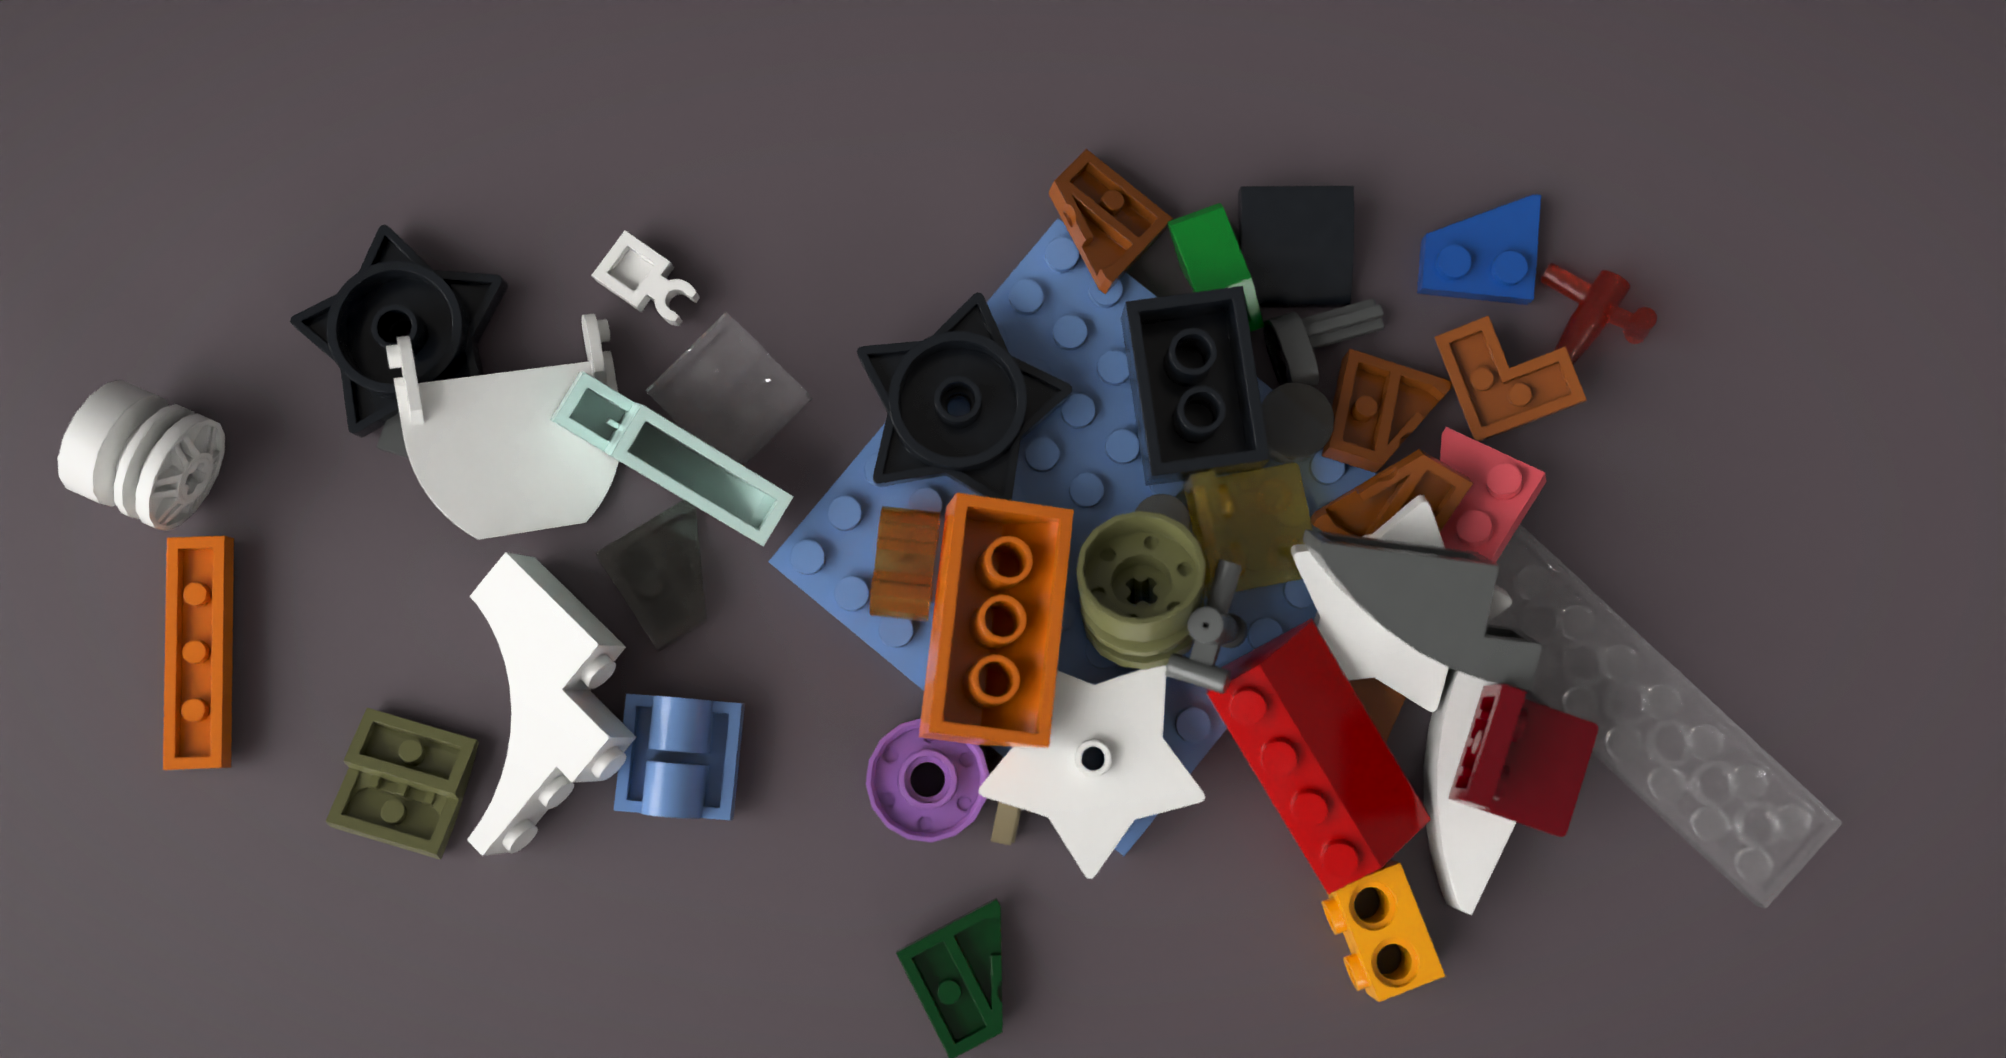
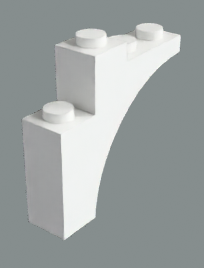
(557, 724)

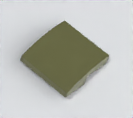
(403, 783)

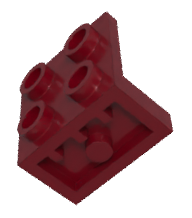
(1524, 760)

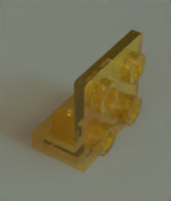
(1250, 522)

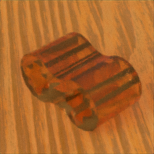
(905, 563)

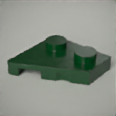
(960, 978)

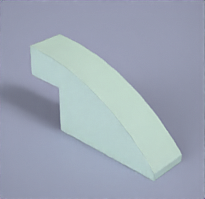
(672, 457)

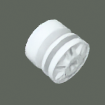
(141, 455)

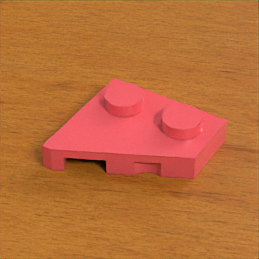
(1496, 500)

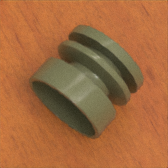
(1125, 569)

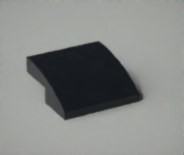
(1298, 244)

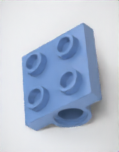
(680, 757)

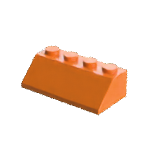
(996, 623)

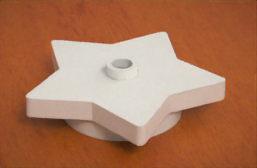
(1362, 643)
(1134, 782)

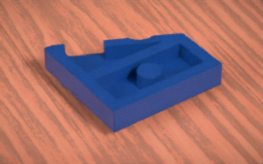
(1484, 255)

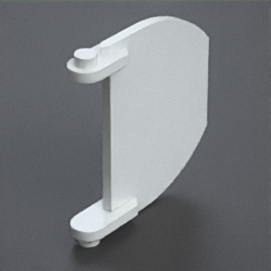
(490, 445)

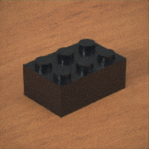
(1194, 385)

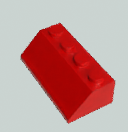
(1319, 756)

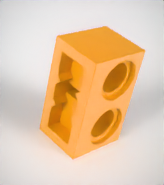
(1395, 922)

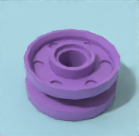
(921, 816)

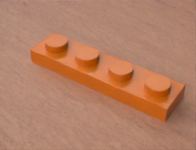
(198, 653)

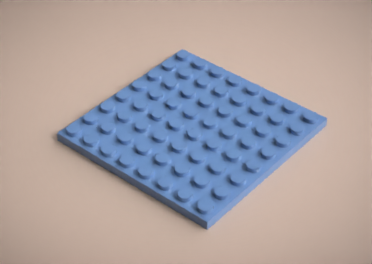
(1074, 460)

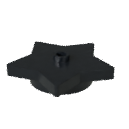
(382, 302)
(964, 362)

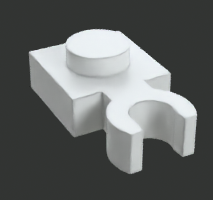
(640, 275)

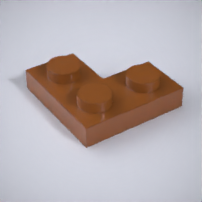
(1501, 396)

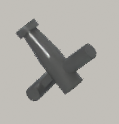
(1211, 629)

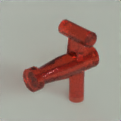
(1596, 308)

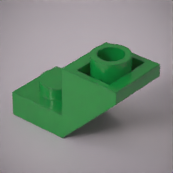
(1212, 256)

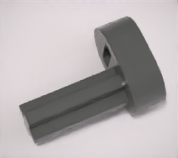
(1293, 339)

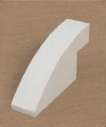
(1460, 838)

